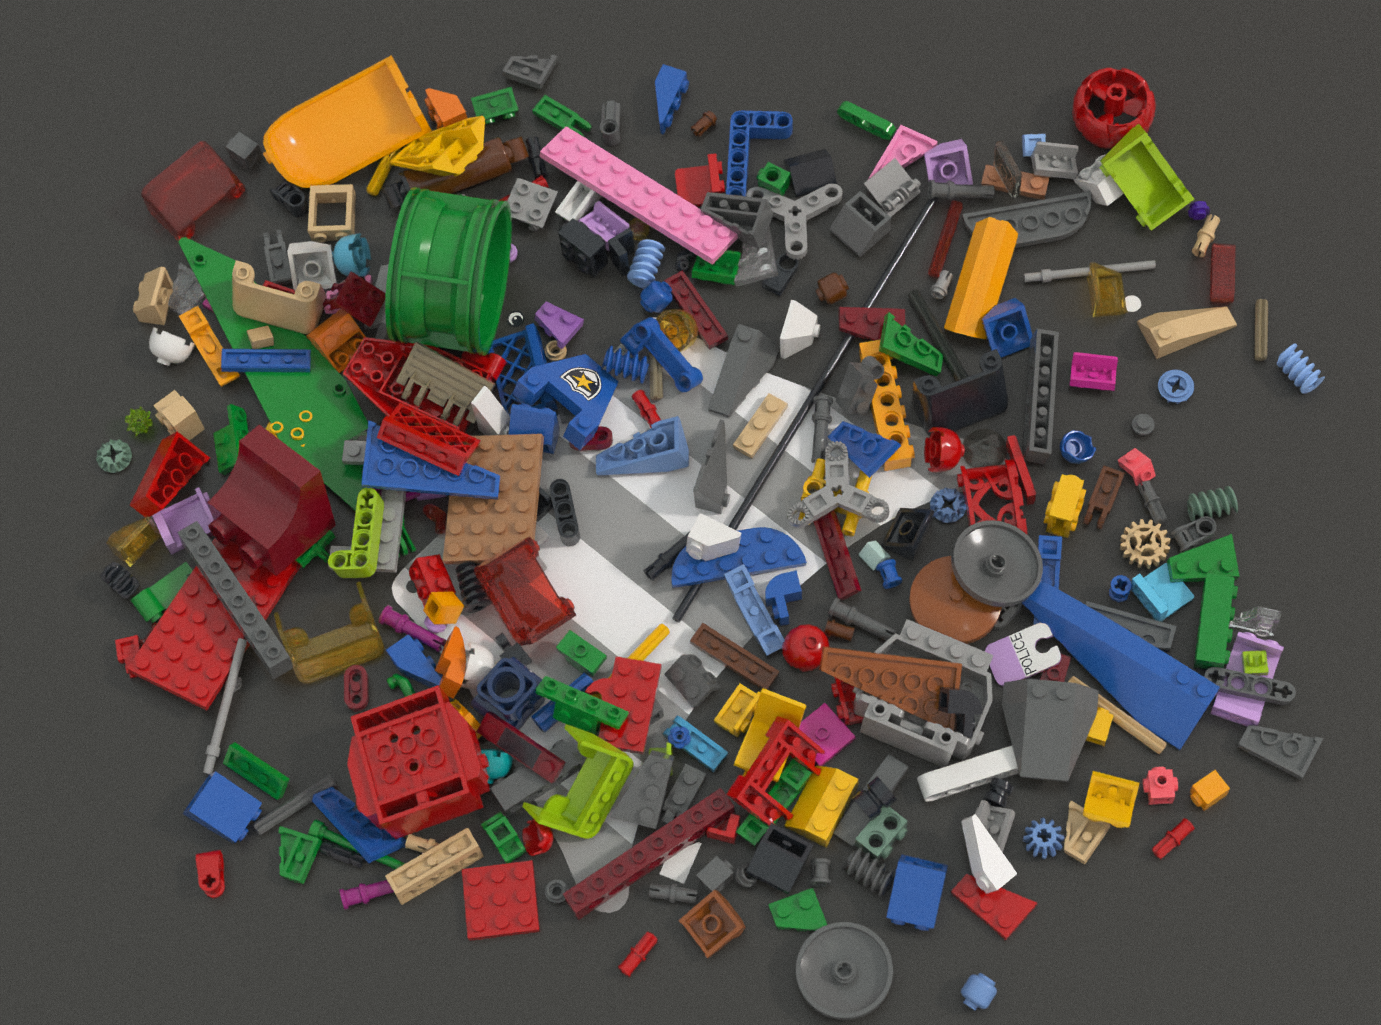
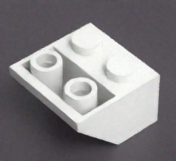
(1102, 188)

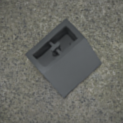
(861, 224)

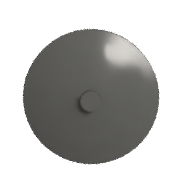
(996, 563)
(844, 970)

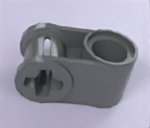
(1190, 535)

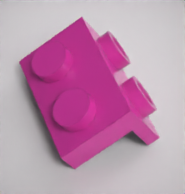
(1093, 371)

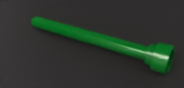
(321, 831)

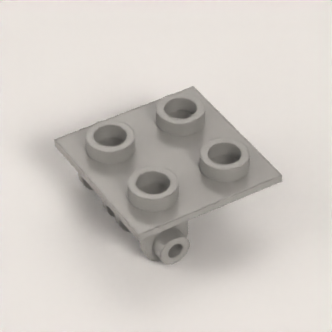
(892, 187)
(531, 203)

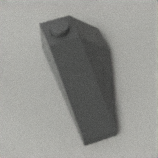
(746, 362)
(711, 484)

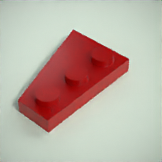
(998, 909)

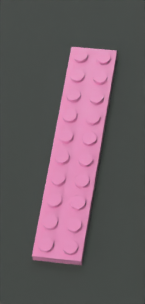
(638, 195)

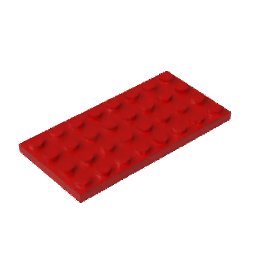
(197, 637)

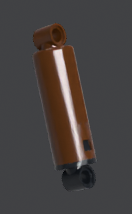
(491, 162)

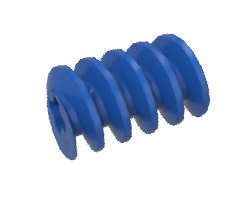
(626, 364)

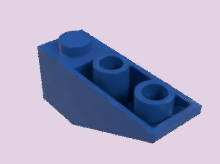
(669, 89)
(412, 663)

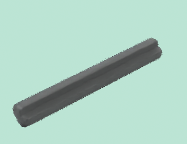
(293, 805)

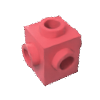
(1160, 786)

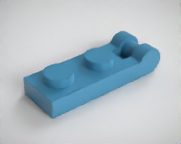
(700, 746)

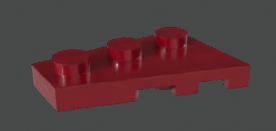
(866, 321)

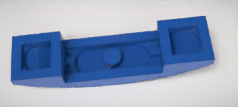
(1050, 552)

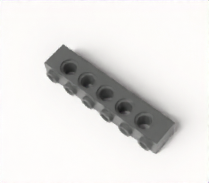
(1040, 396)

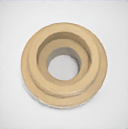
(550, 347)

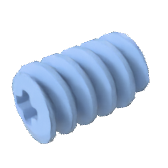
(645, 263)
(1298, 370)

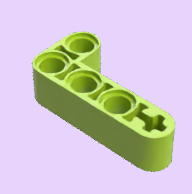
(368, 507)

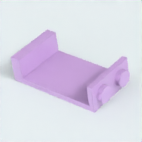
(1238, 708)

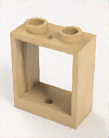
(331, 194)

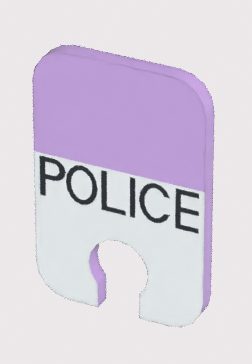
(1017, 656)

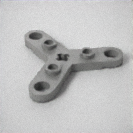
(806, 207)
(823, 500)

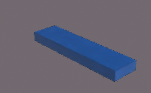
(265, 360)

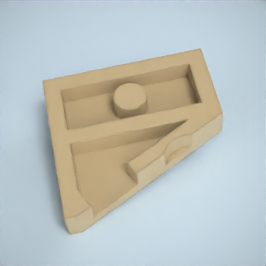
(1082, 834)

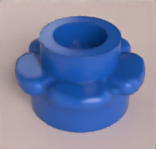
(679, 743)

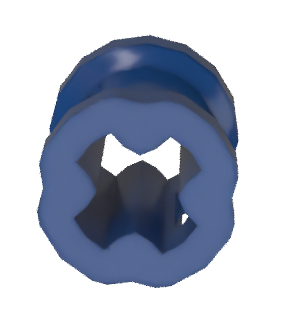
(889, 573)
(1123, 583)

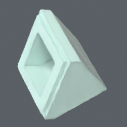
(873, 554)

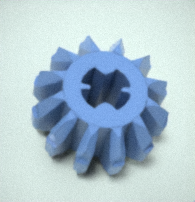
(1051, 834)

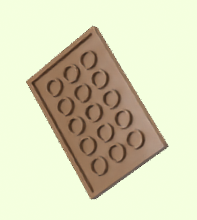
(488, 526)

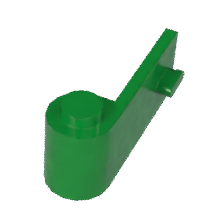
(158, 597)

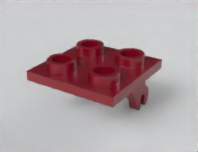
(357, 298)

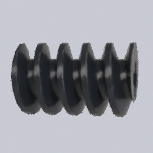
(471, 589)

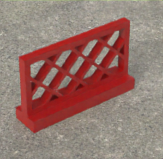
(428, 447)

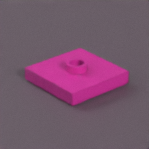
(827, 732)

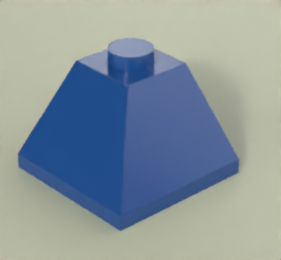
(1007, 327)

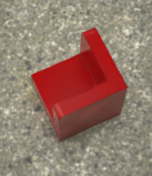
(726, 831)

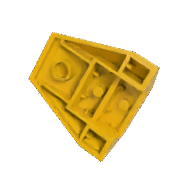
(445, 149)

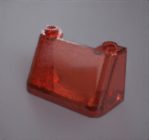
(190, 189)
(523, 593)

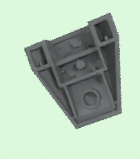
(1048, 725)

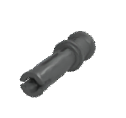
(950, 190)
(821, 419)
(852, 616)

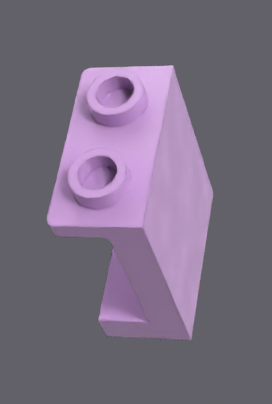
(182, 515)

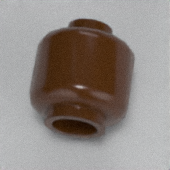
(832, 288)

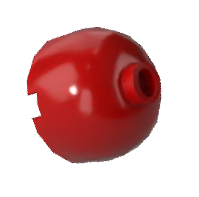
(943, 449)
(804, 647)

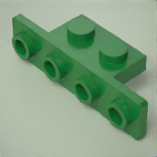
(228, 439)
(580, 708)

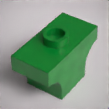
(581, 653)
(503, 837)

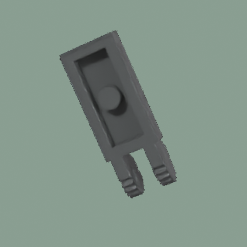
(277, 259)

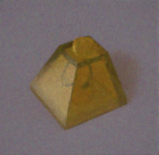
(133, 540)

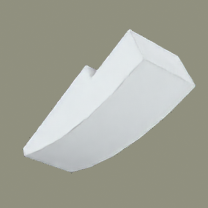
(577, 202)

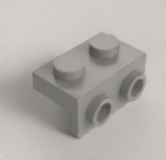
(1055, 160)
(996, 822)

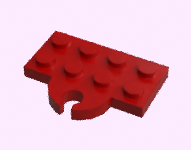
(634, 690)

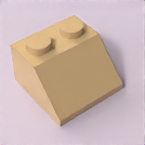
(154, 297)

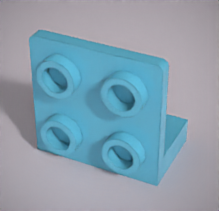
(1159, 594)

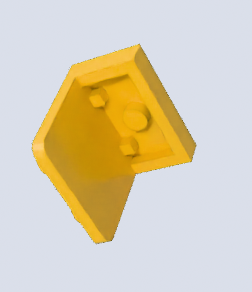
(1110, 799)

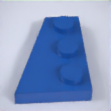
(864, 448)

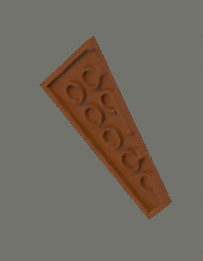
(899, 680)

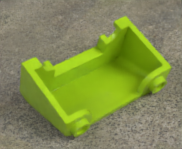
(1145, 178)

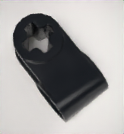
(288, 195)

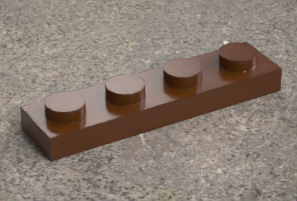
(734, 657)

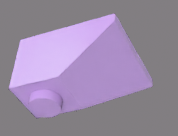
(949, 163)

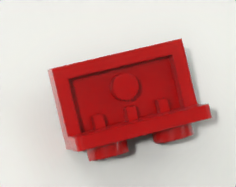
(430, 576)
(846, 700)

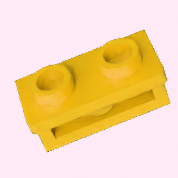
(738, 711)

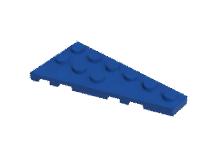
(398, 470)

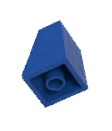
(223, 808)
(916, 892)

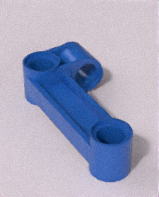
(648, 335)

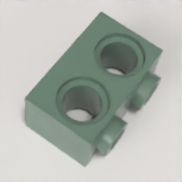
(876, 830)

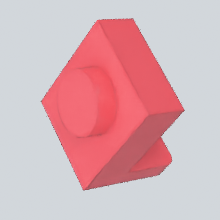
(1137, 465)

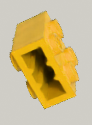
(1065, 505)

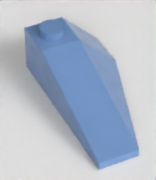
(656, 450)

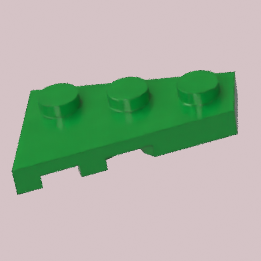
(904, 346)
(1212, 558)

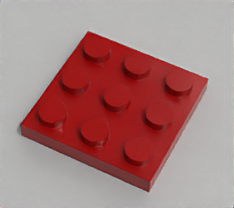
(500, 900)

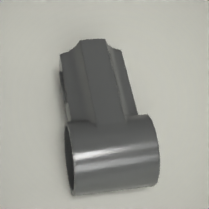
(610, 123)

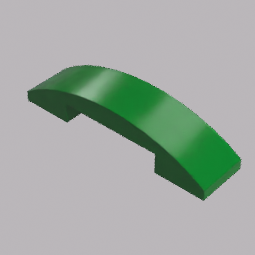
(784, 792)

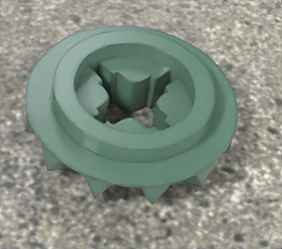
(122, 459)

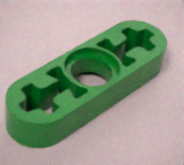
(866, 120)

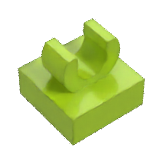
(1255, 662)

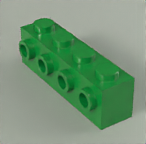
(1214, 621)

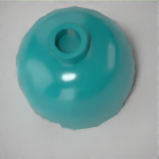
(499, 763)

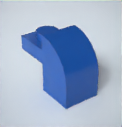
(781, 590)

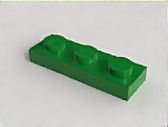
(256, 771)

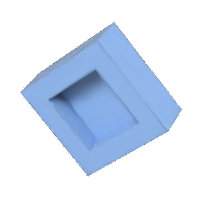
(1029, 142)

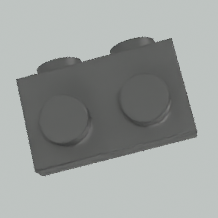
(692, 679)

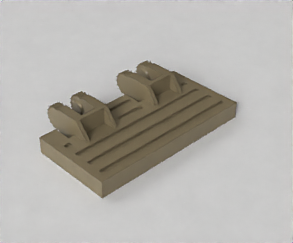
(444, 379)

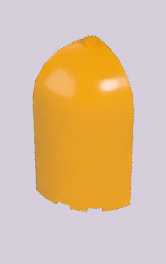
(345, 127)

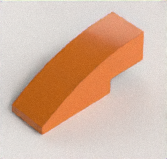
(452, 663)

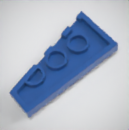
(355, 826)

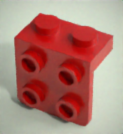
(696, 181)

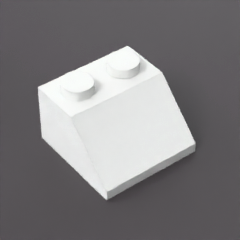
(711, 539)

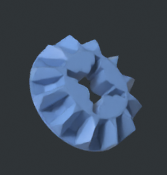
(1171, 378)
(946, 514)

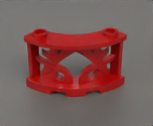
(999, 475)

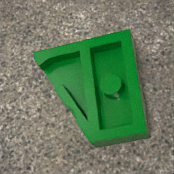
(297, 854)
(798, 912)

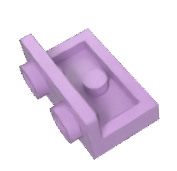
(604, 222)

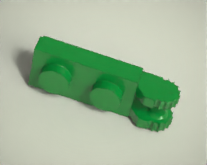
(559, 115)

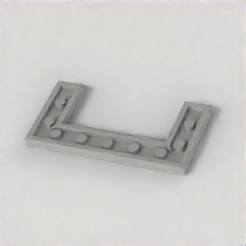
(392, 515)

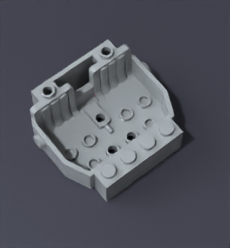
(910, 732)

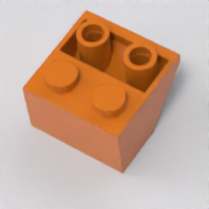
(444, 108)
(337, 339)

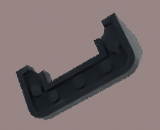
(962, 401)

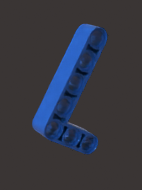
(749, 130)

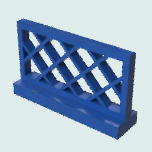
(537, 356)

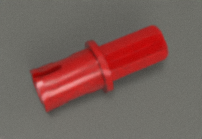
(1172, 838)
(638, 954)

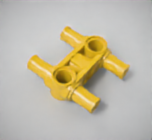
(817, 481)

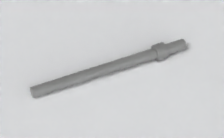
(1047, 275)
(213, 749)

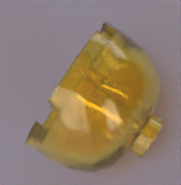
(679, 328)

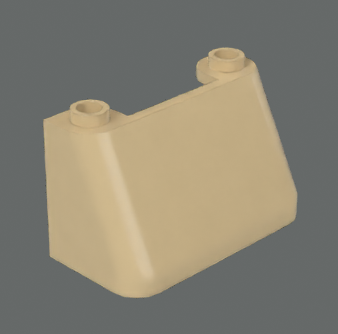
(274, 307)

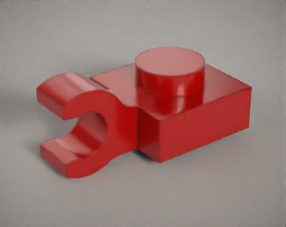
(127, 650)

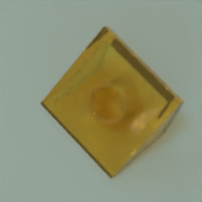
(1105, 291)

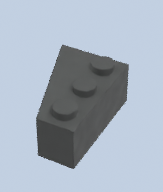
(741, 214)

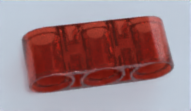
(1222, 273)

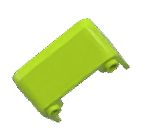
(592, 792)

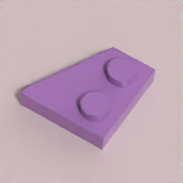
(558, 323)

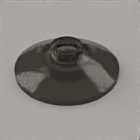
(980, 457)

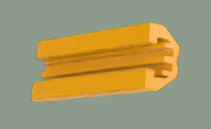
(981, 276)

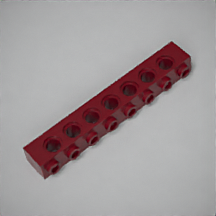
(649, 854)

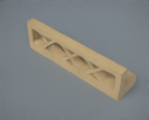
(434, 866)

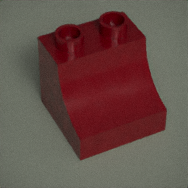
(271, 503)

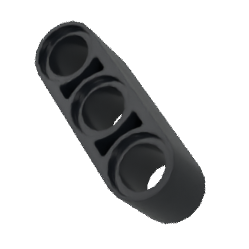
(561, 503)

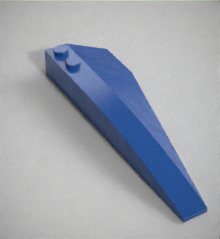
(1141, 677)

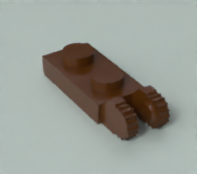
(1104, 494)

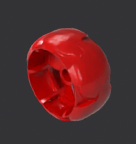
(1113, 88)

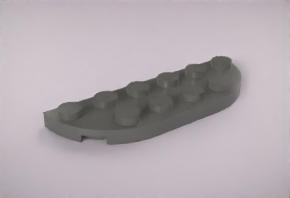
(1039, 220)

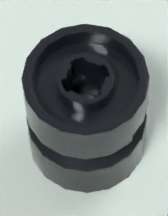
(874, 798)

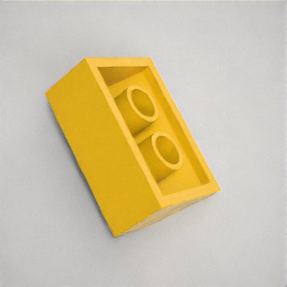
(822, 805)

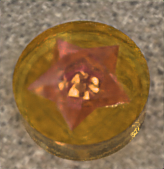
(639, 229)

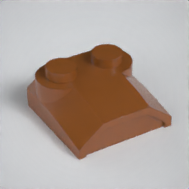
(713, 923)

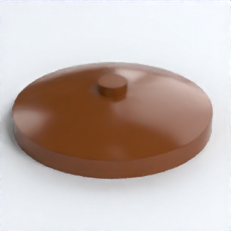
(946, 607)

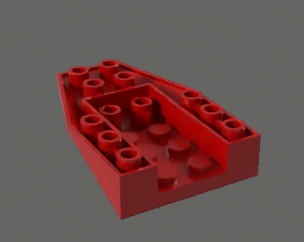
(375, 373)

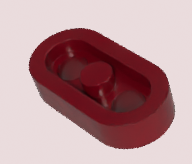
(602, 433)
(356, 689)

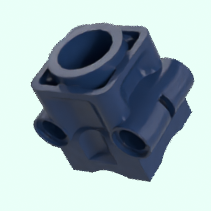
(505, 676)

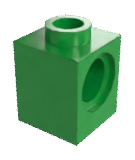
(771, 171)

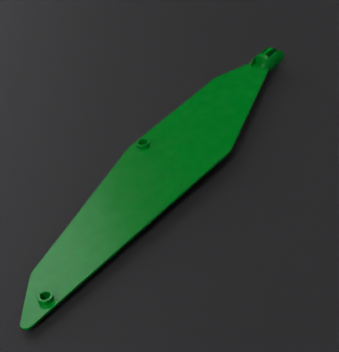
(287, 394)

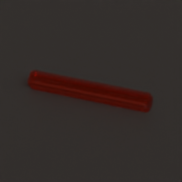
(945, 239)

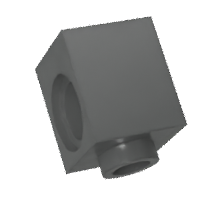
(243, 150)
(715, 875)

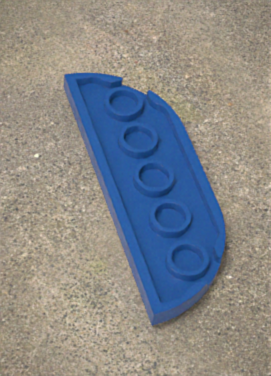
(759, 550)

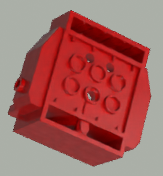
(447, 756)

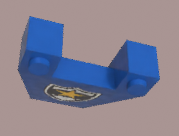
(575, 384)

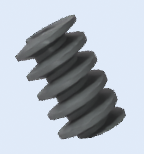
(869, 871)

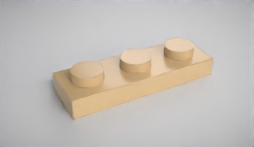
(760, 425)

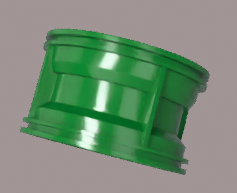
(448, 270)

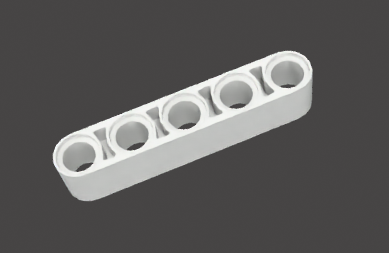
(968, 774)

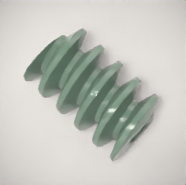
(1211, 502)

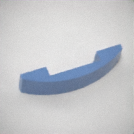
(754, 610)

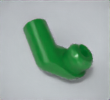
(403, 683)

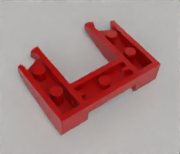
(783, 741)

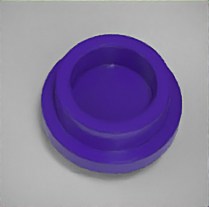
(1198, 210)

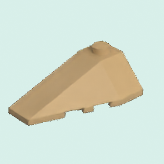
(1178, 329)

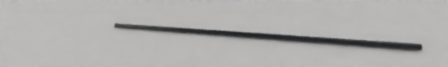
(786, 439)

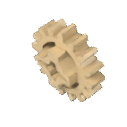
(1140, 535)

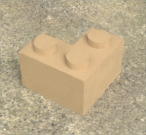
(178, 416)

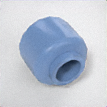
(978, 991)

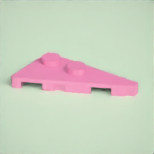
(906, 147)

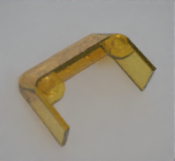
(336, 649)

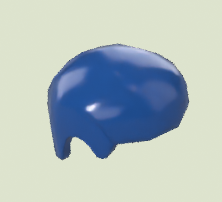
(1076, 447)

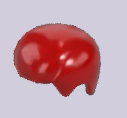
(537, 838)

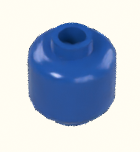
(656, 296)

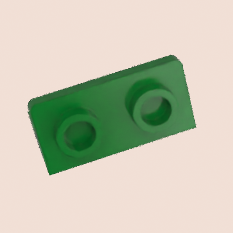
(495, 105)
(721, 271)

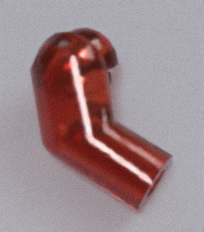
(437, 516)

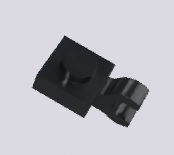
(512, 651)

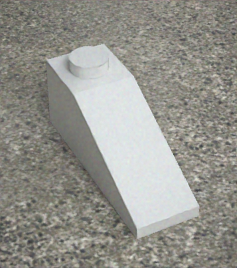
(490, 414)
(985, 857)

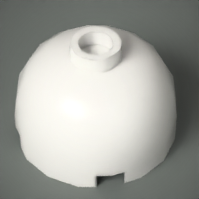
(169, 347)
(478, 664)

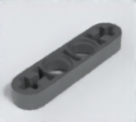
(1249, 682)

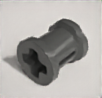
(820, 872)

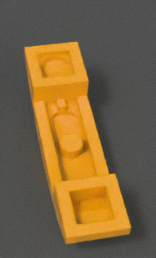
(207, 344)

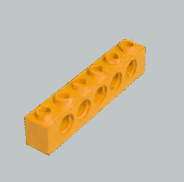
(893, 413)

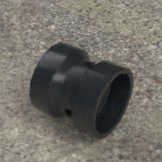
(998, 793)

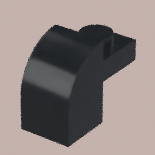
(964, 706)

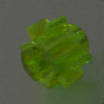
(138, 427)

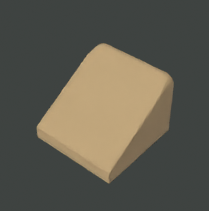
(260, 337)

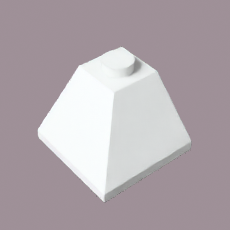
(311, 263)
(798, 330)

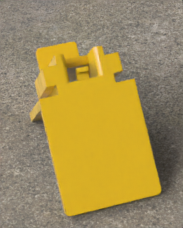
(767, 709)

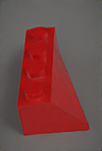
(168, 472)

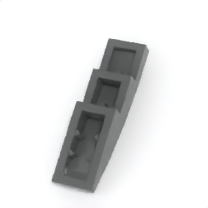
(855, 819)

